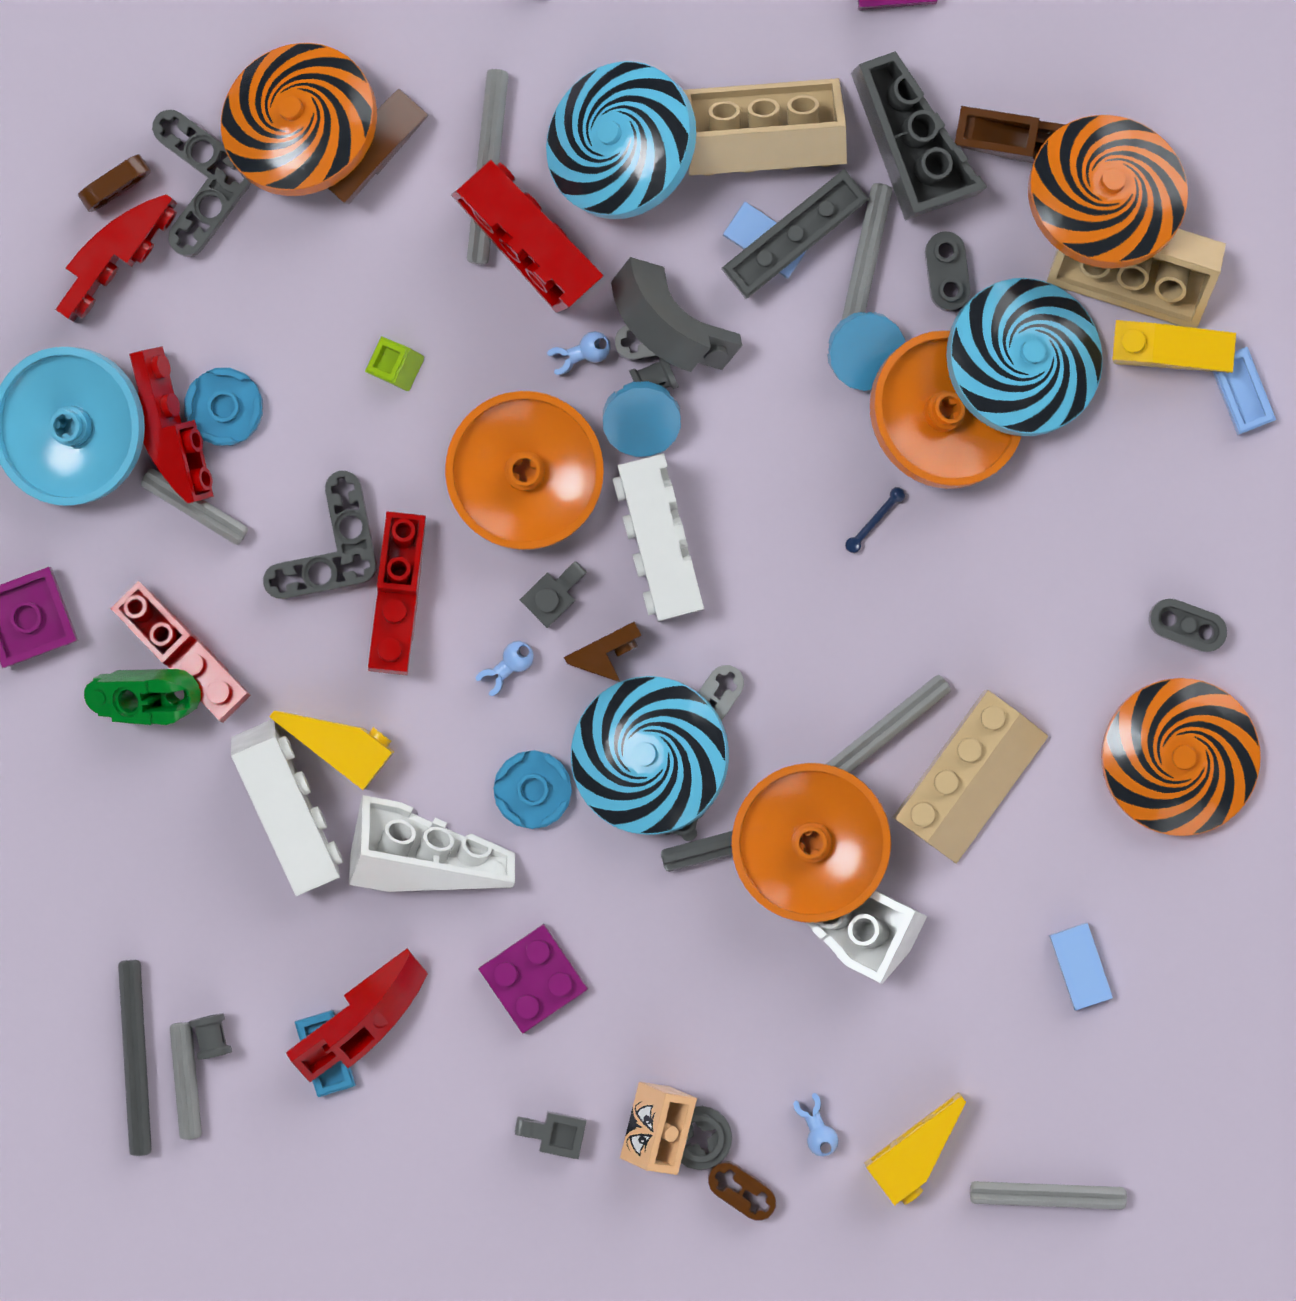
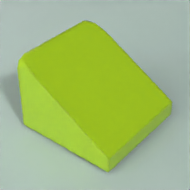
(395, 363)

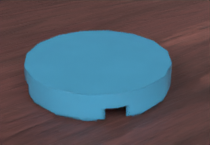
(861, 346)
(224, 406)
(641, 419)
(532, 789)

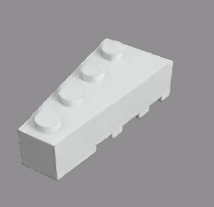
(659, 537)
(284, 807)

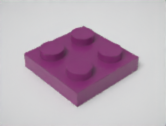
(32, 618)
(533, 978)

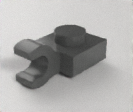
(551, 596)
(558, 1135)

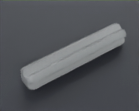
(199, 510)
(185, 1080)

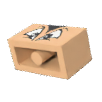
(658, 1128)

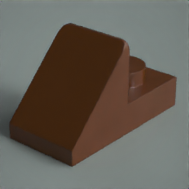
(594, 656)

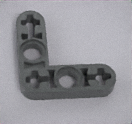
(213, 186)
(345, 547)

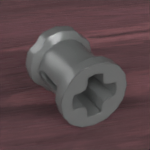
(657, 373)
(210, 1036)

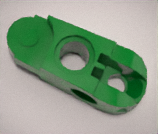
(143, 696)

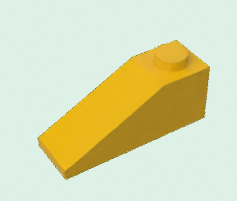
(1173, 347)
(345, 747)
(912, 1156)

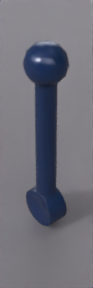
(854, 543)

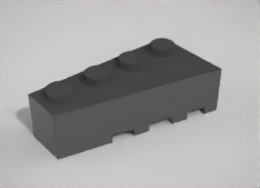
(912, 139)

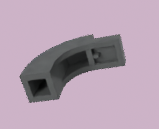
(662, 326)

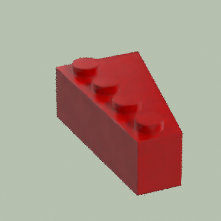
(527, 236)

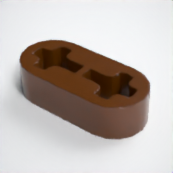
(114, 183)
(736, 1198)

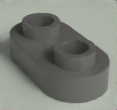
(947, 270)
(1187, 624)

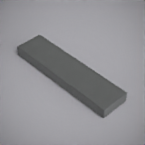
(795, 234)

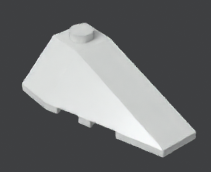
(409, 853)
(873, 935)

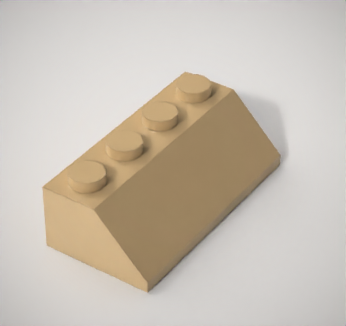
(768, 127)
(1166, 287)
(970, 776)

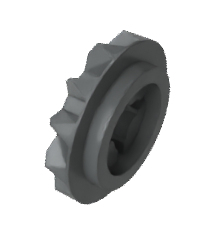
(718, 1143)

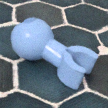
(588, 350)
(512, 661)
(819, 1132)

